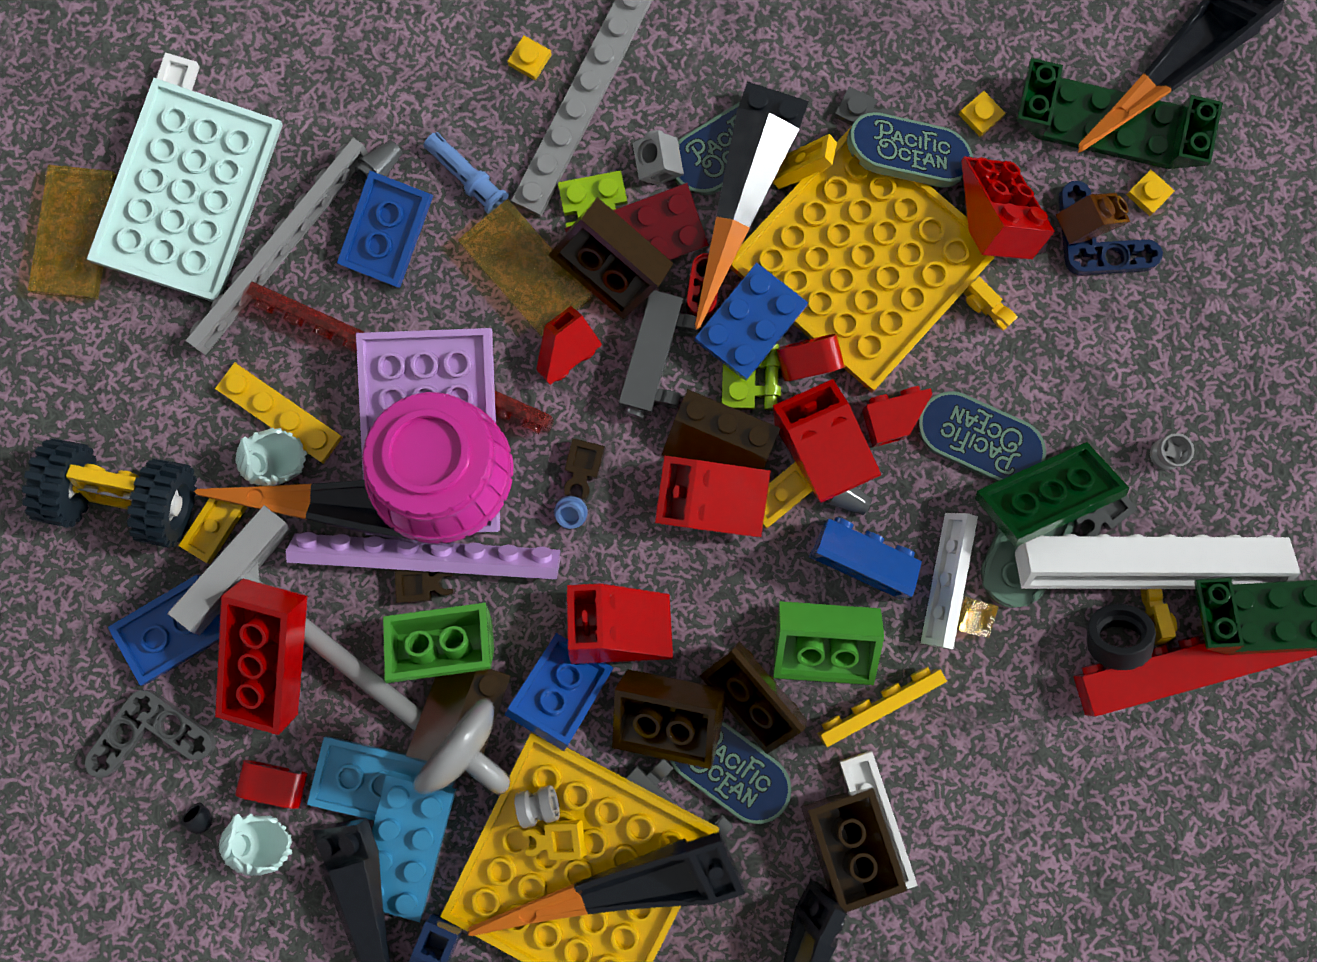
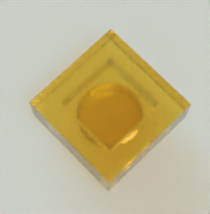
(977, 617)

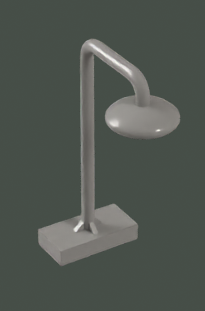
(243, 559)

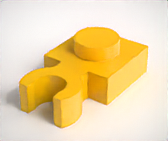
(985, 299)
(1163, 620)
(560, 838)

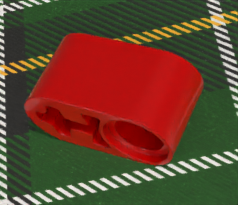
(695, 285)
(810, 357)
(270, 784)

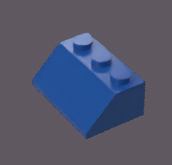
(867, 558)

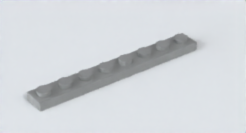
(579, 105)
(270, 255)

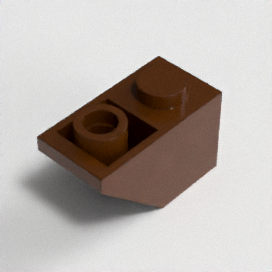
(1093, 217)

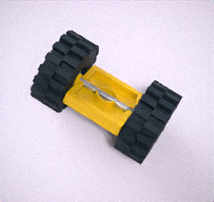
(65, 480)

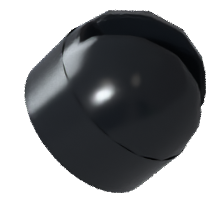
(197, 819)

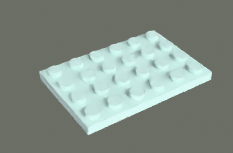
(185, 191)

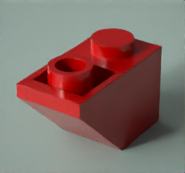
(565, 344)
(894, 417)

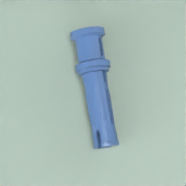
(475, 182)

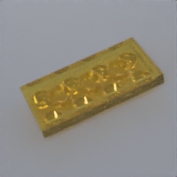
(66, 229)
(520, 266)

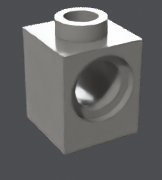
(657, 157)

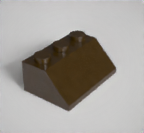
(611, 259)
(719, 434)
(755, 698)
(448, 703)
(668, 718)
(854, 848)

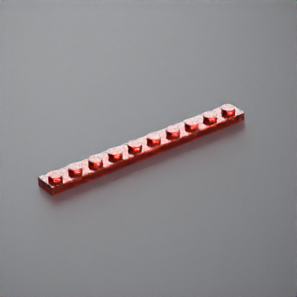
(327, 327)

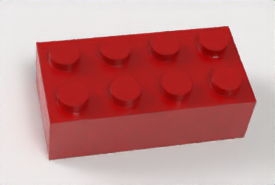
(260, 655)

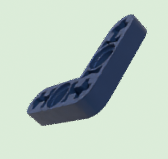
(1089, 247)

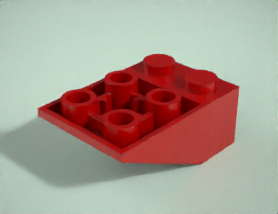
(1003, 210)
(825, 440)
(712, 496)
(617, 624)

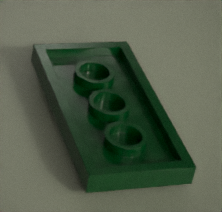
(1051, 494)

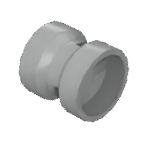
(1178, 447)
(537, 806)

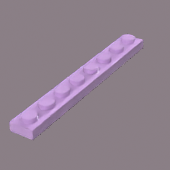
(402, 555)

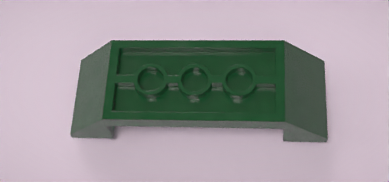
(1158, 136)
(1258, 616)

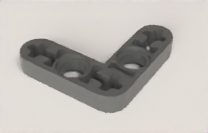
(152, 721)

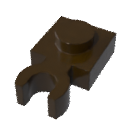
(584, 463)
(418, 585)

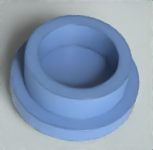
(570, 512)

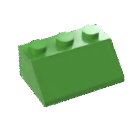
(438, 642)
(828, 643)

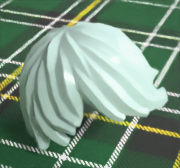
(270, 457)
(255, 844)

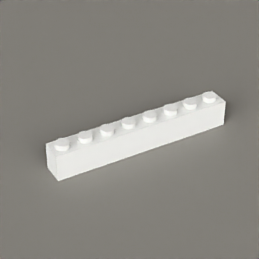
(1152, 561)

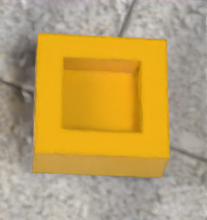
(529, 57)
(982, 113)
(1150, 192)

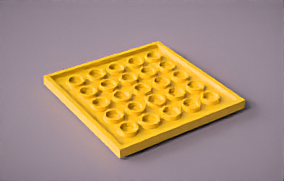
(869, 258)
(618, 826)

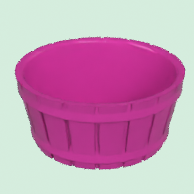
(436, 467)

